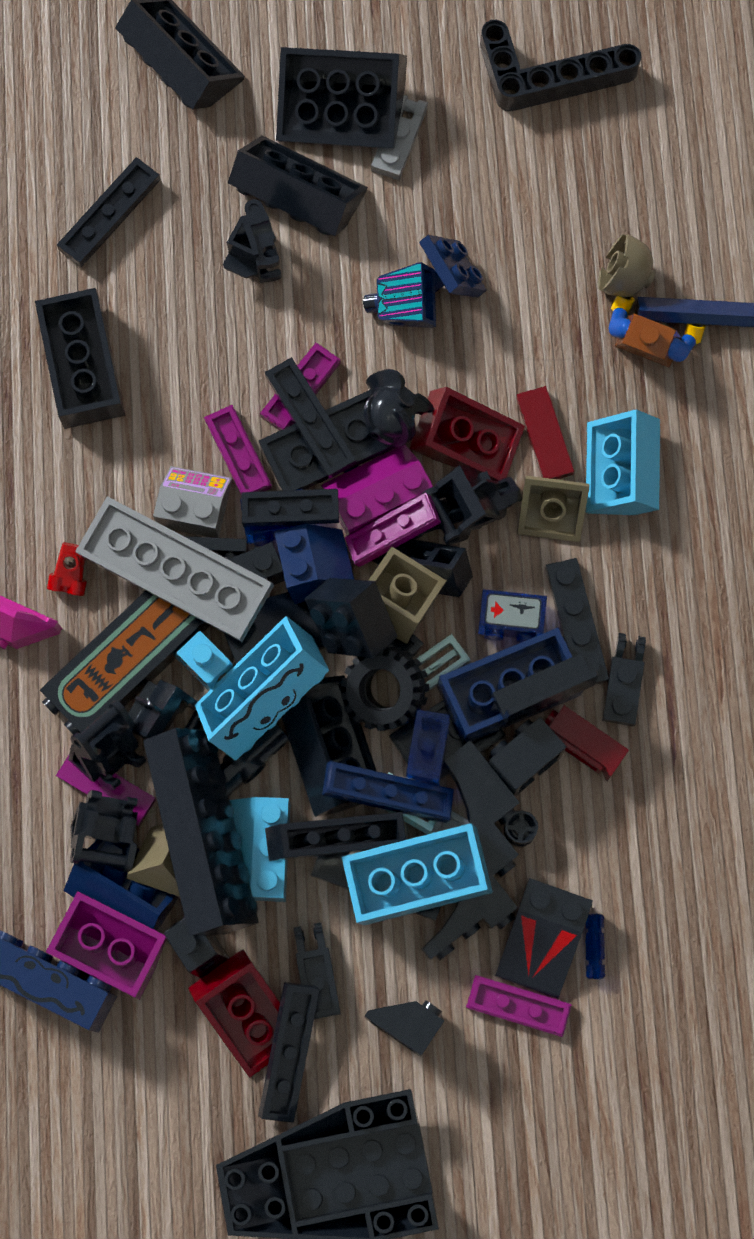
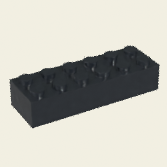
(200, 832)

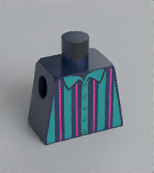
(405, 297)

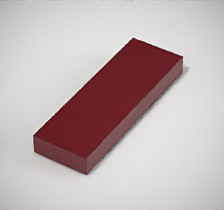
(544, 433)

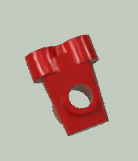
(68, 578)

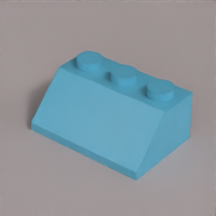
(623, 464)
(251, 818)

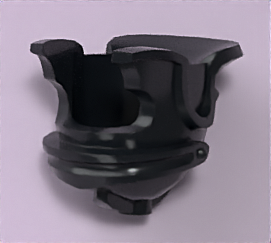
(392, 408)

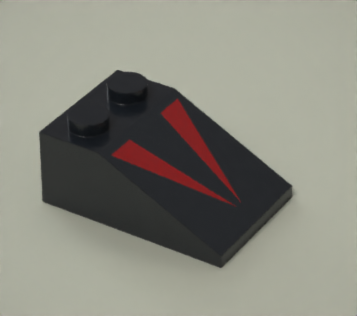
(543, 938)

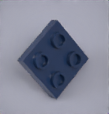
(453, 266)

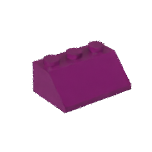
(378, 487)
(107, 945)

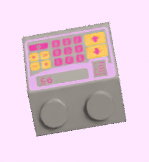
(192, 501)

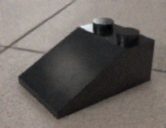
(270, 615)

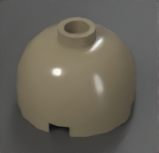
(628, 268)

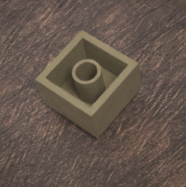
(406, 591)

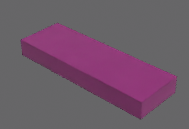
(316, 368)
(237, 451)
(392, 529)
(75, 778)
(518, 1006)

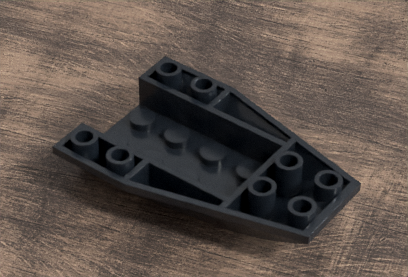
(335, 1176)

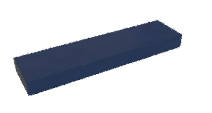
(696, 311)
(388, 792)

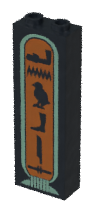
(120, 660)

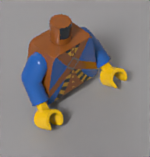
(649, 337)

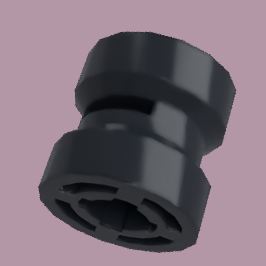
(521, 823)

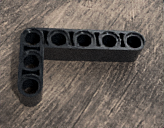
(551, 73)

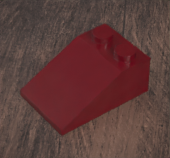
(467, 434)
(240, 1010)

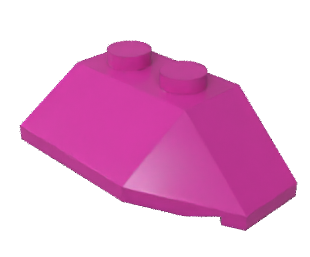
(23, 626)

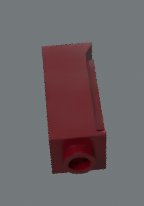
(586, 741)

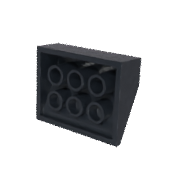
(340, 97)

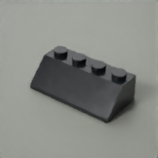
(178, 52)
(296, 185)
(325, 732)

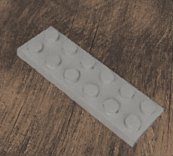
(174, 568)

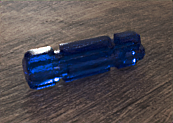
(595, 947)

